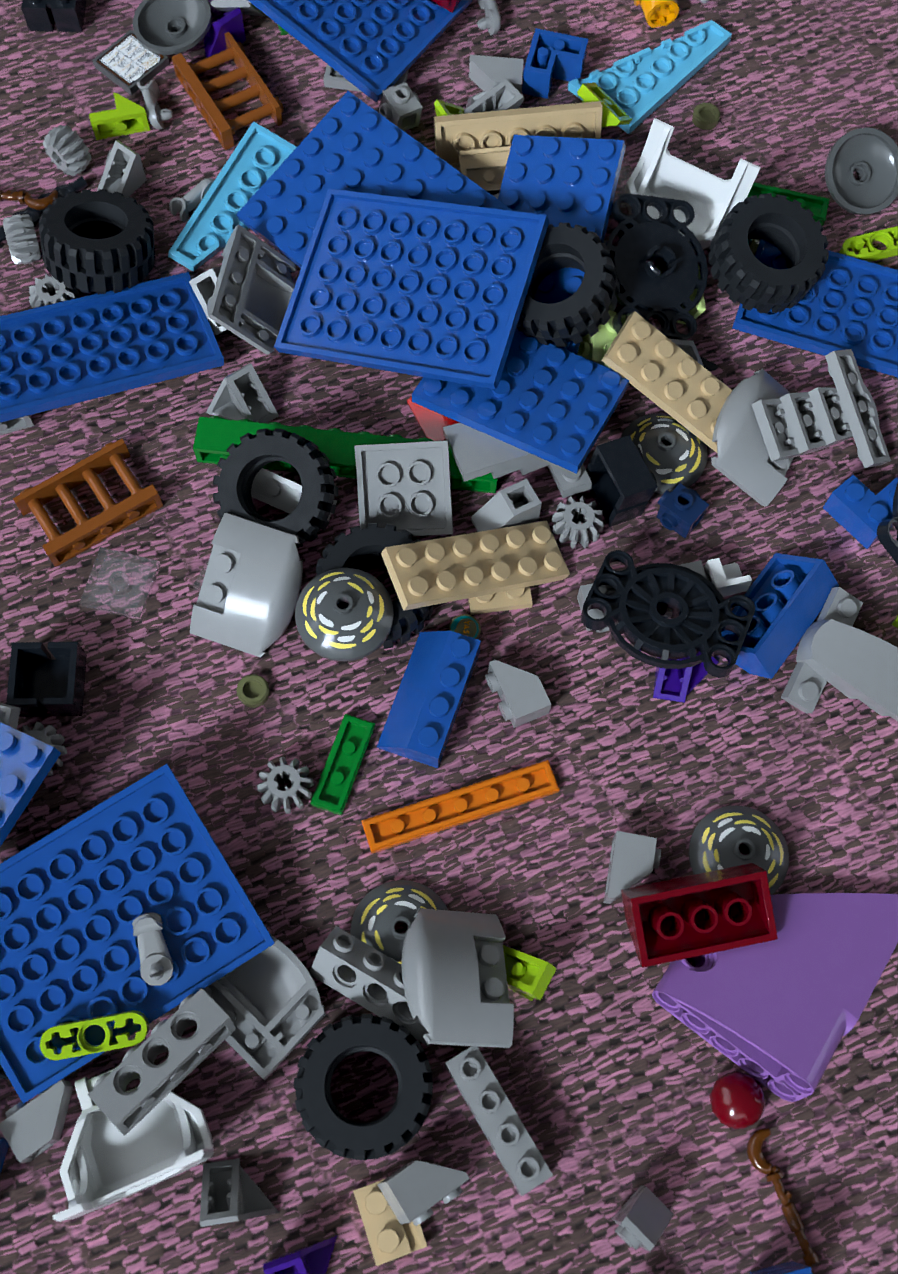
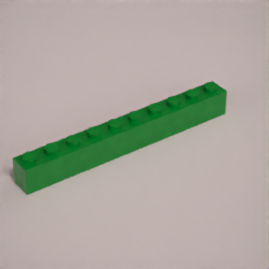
(217, 434)

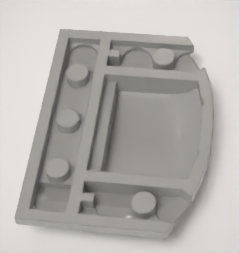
(252, 290)
(740, 442)
(248, 586)
(458, 978)
(270, 1005)

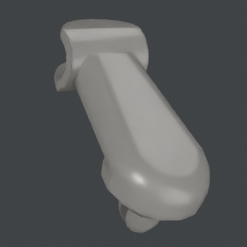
(492, 16)
(154, 112)
(190, 200)
(153, 953)

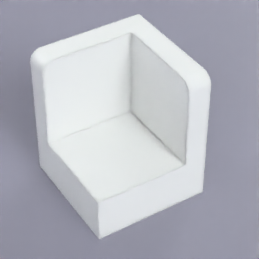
(726, 578)

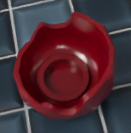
(737, 1100)

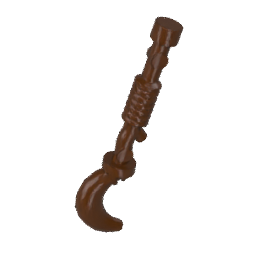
(26, 199)
(774, 1174)

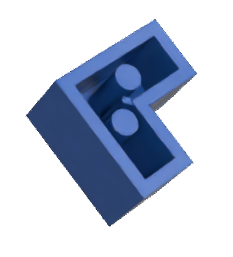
(552, 57)
(860, 509)

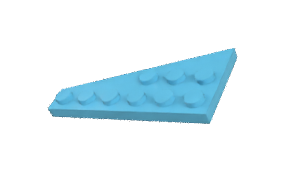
(651, 76)
(241, 177)

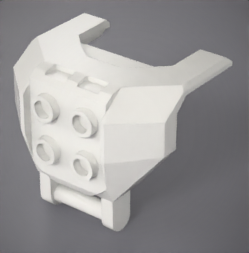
(672, 178)
(108, 1166)

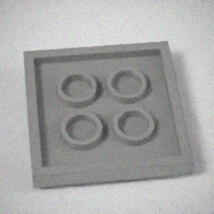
(405, 486)

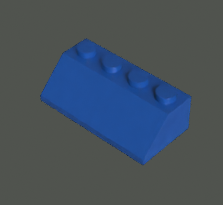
(786, 603)
(430, 696)

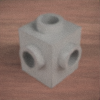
(401, 106)

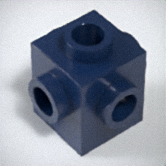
(681, 510)

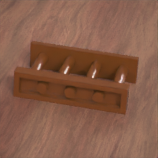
(213, 110)
(98, 528)

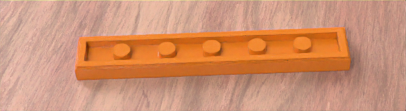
(460, 806)

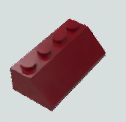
(699, 914)

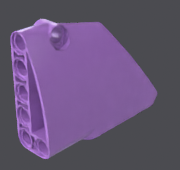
(789, 999)

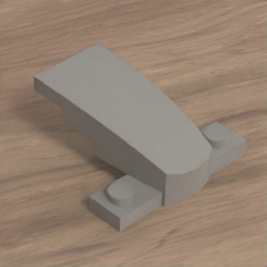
(824, 416)
(483, 454)
(846, 658)

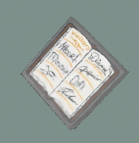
(129, 63)

